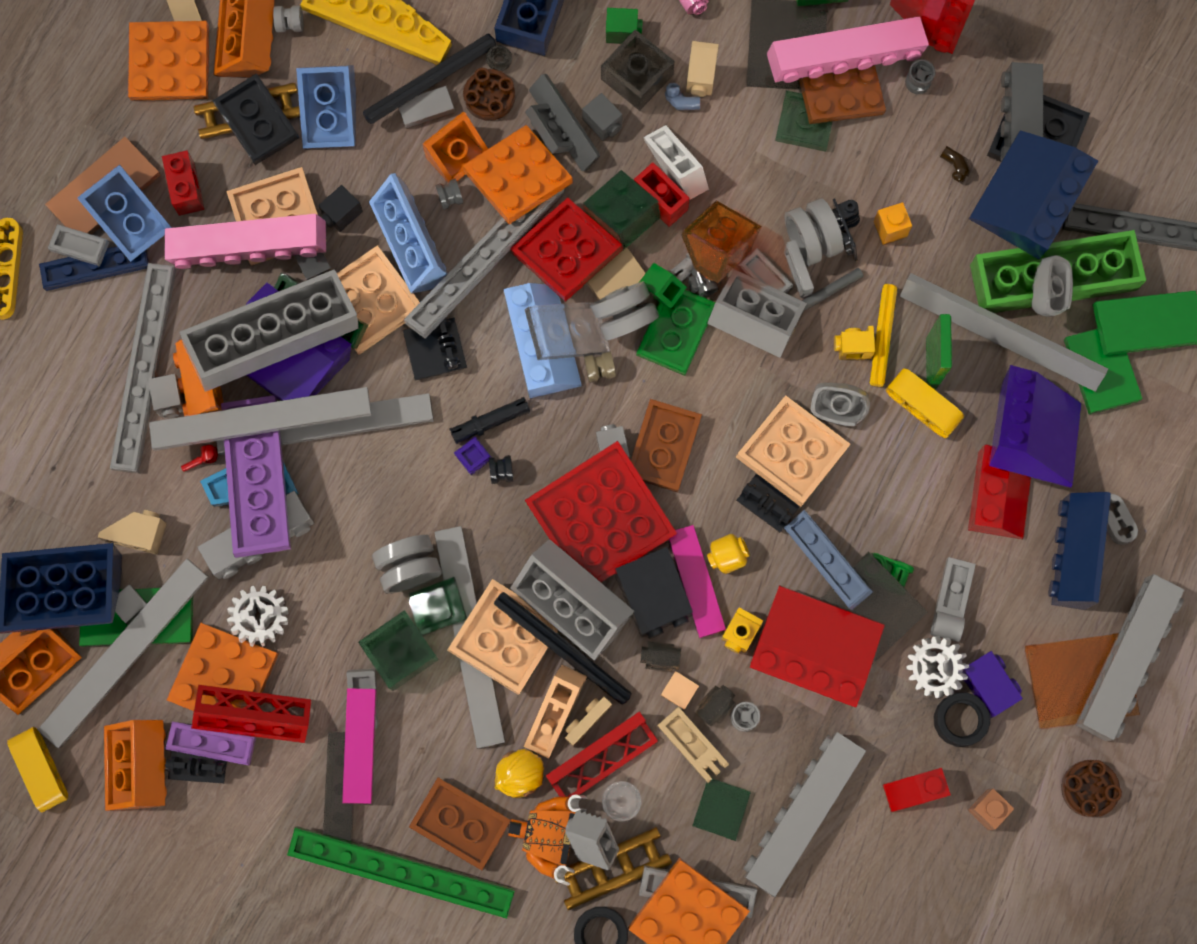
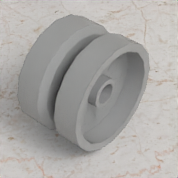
(814, 231)
(623, 308)
(406, 564)

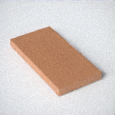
(70, 209)

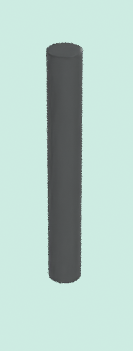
(832, 288)

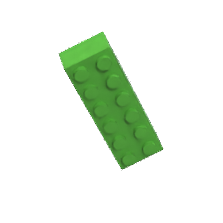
(1098, 264)

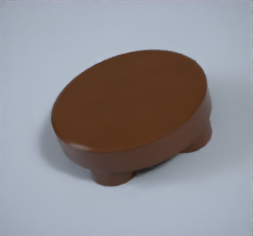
(489, 94)
(1091, 788)

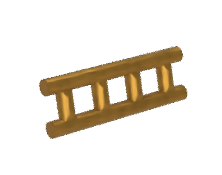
(209, 108)
(629, 872)

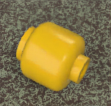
(728, 553)

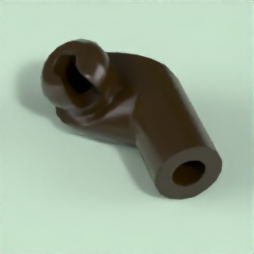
(958, 161)

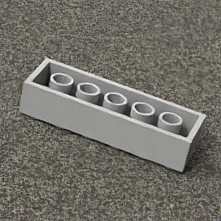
(269, 330)

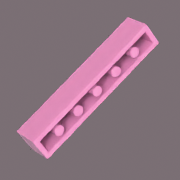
(847, 49)
(245, 240)

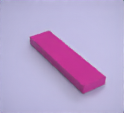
(696, 582)
(359, 746)

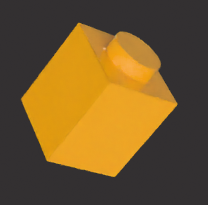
(892, 223)

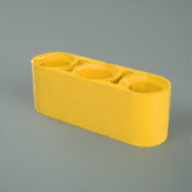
(924, 403)
(37, 769)

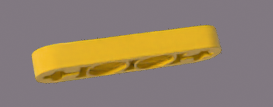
(11, 267)

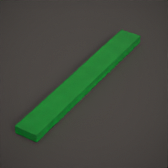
(401, 872)

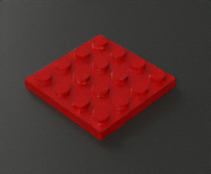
(602, 513)

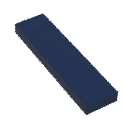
(71, 271)

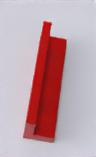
(251, 719)
(596, 748)

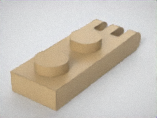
(692, 743)

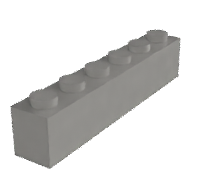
(1130, 657)
(804, 814)

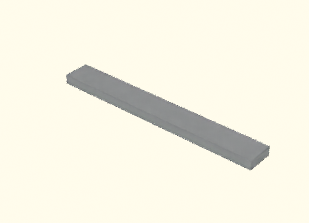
(472, 269)
(1004, 332)
(143, 366)
(385, 415)
(260, 419)
(123, 653)
(478, 686)

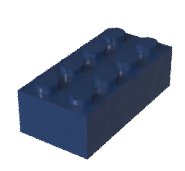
(527, 24)

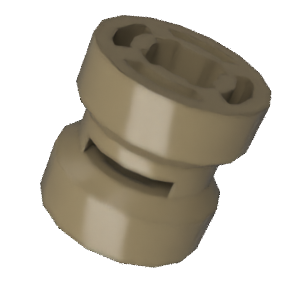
(600, 366)

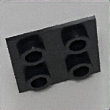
(847, 217)
(436, 353)
(767, 503)
(195, 768)

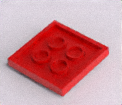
(566, 249)

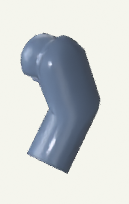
(678, 100)

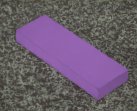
(210, 744)

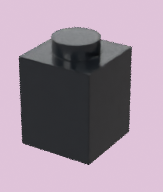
(340, 208)

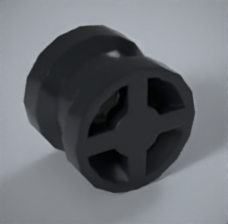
(501, 469)

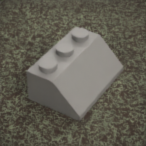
(756, 313)

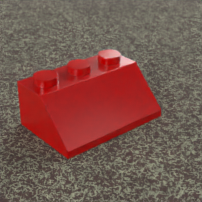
(998, 499)

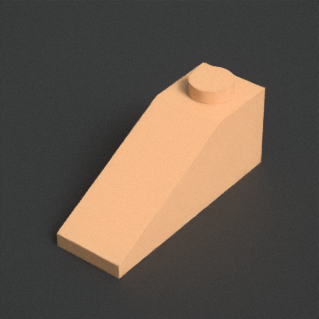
(555, 711)

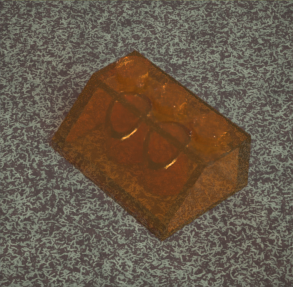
(719, 240)

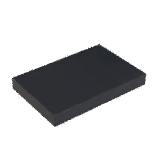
(255, 119)

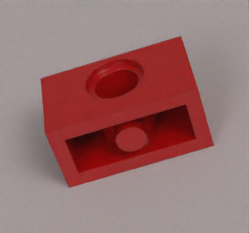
(183, 183)
(671, 199)

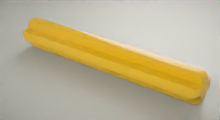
(883, 335)

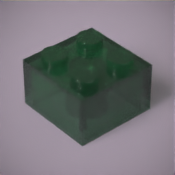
(623, 208)
(398, 651)

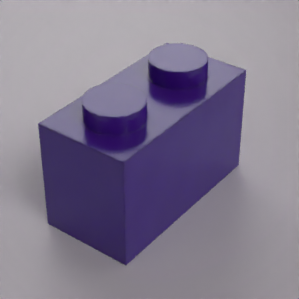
(991, 683)

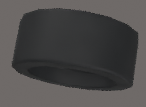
(983, 719)
(595, 912)

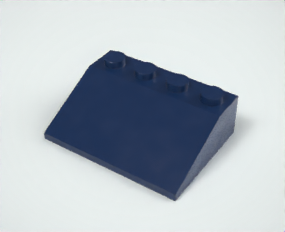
(1033, 192)
(59, 587)

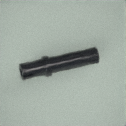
(489, 420)

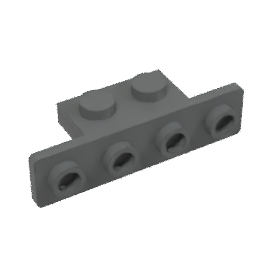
(559, 125)

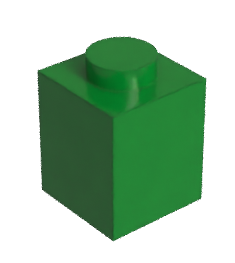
(621, 23)
(663, 285)

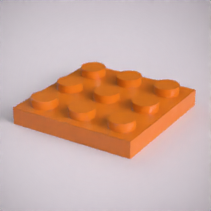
(168, 60)
(517, 174)
(221, 662)
(688, 910)

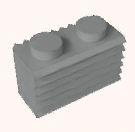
(592, 840)

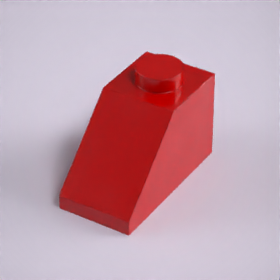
(916, 790)

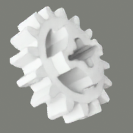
(246, 618)
(925, 666)

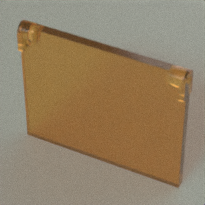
(1065, 676)

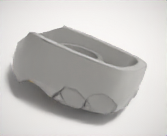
(1052, 286)
(840, 403)

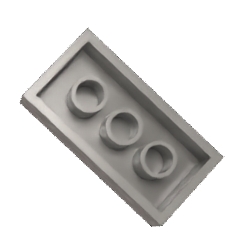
(571, 599)

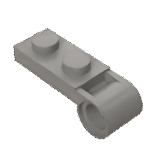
(952, 599)

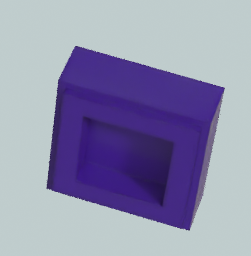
(472, 455)

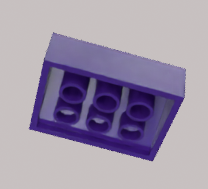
(305, 372)
(1035, 428)

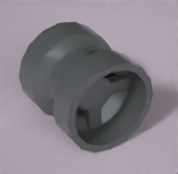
(922, 71)

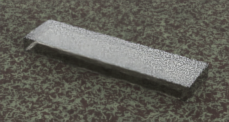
(337, 815)

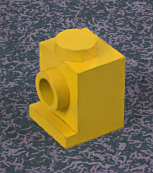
(855, 344)
(741, 619)

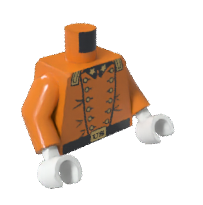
(545, 835)

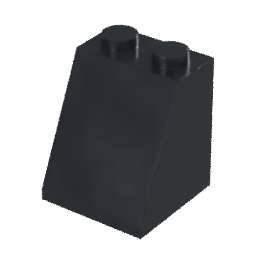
(654, 593)

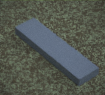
(828, 560)

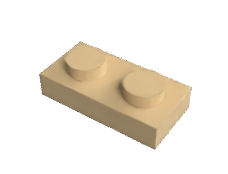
(579, 729)

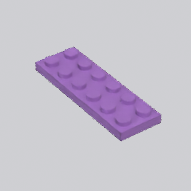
(256, 489)

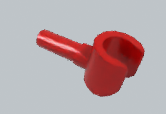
(208, 456)

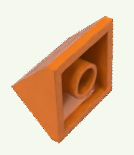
(453, 147)

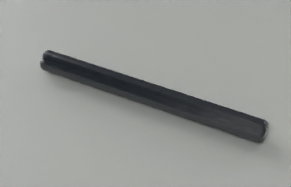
(429, 79)
(562, 648)

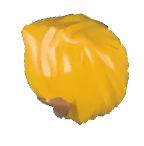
(519, 773)

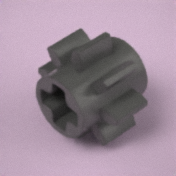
(701, 284)

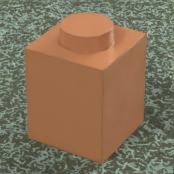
(991, 809)

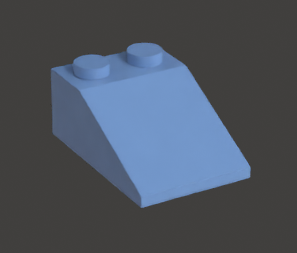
(327, 106)
(124, 212)

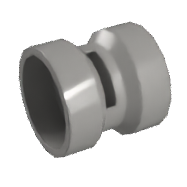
(288, 18)
(745, 716)

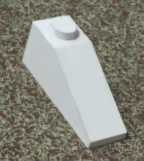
(677, 162)

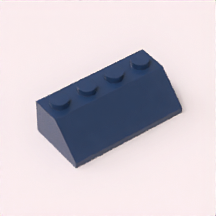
(1080, 550)

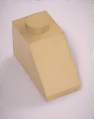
(701, 68)
(136, 532)

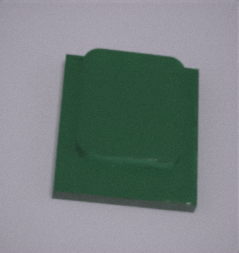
(437, 606)
(721, 809)

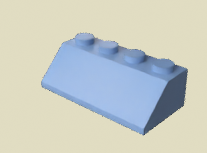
(407, 235)
(541, 376)

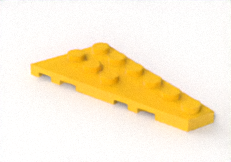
(386, 22)

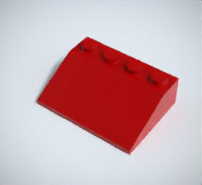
(940, 19)
(817, 646)

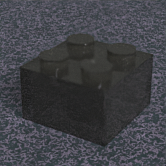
(637, 70)

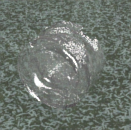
(621, 801)

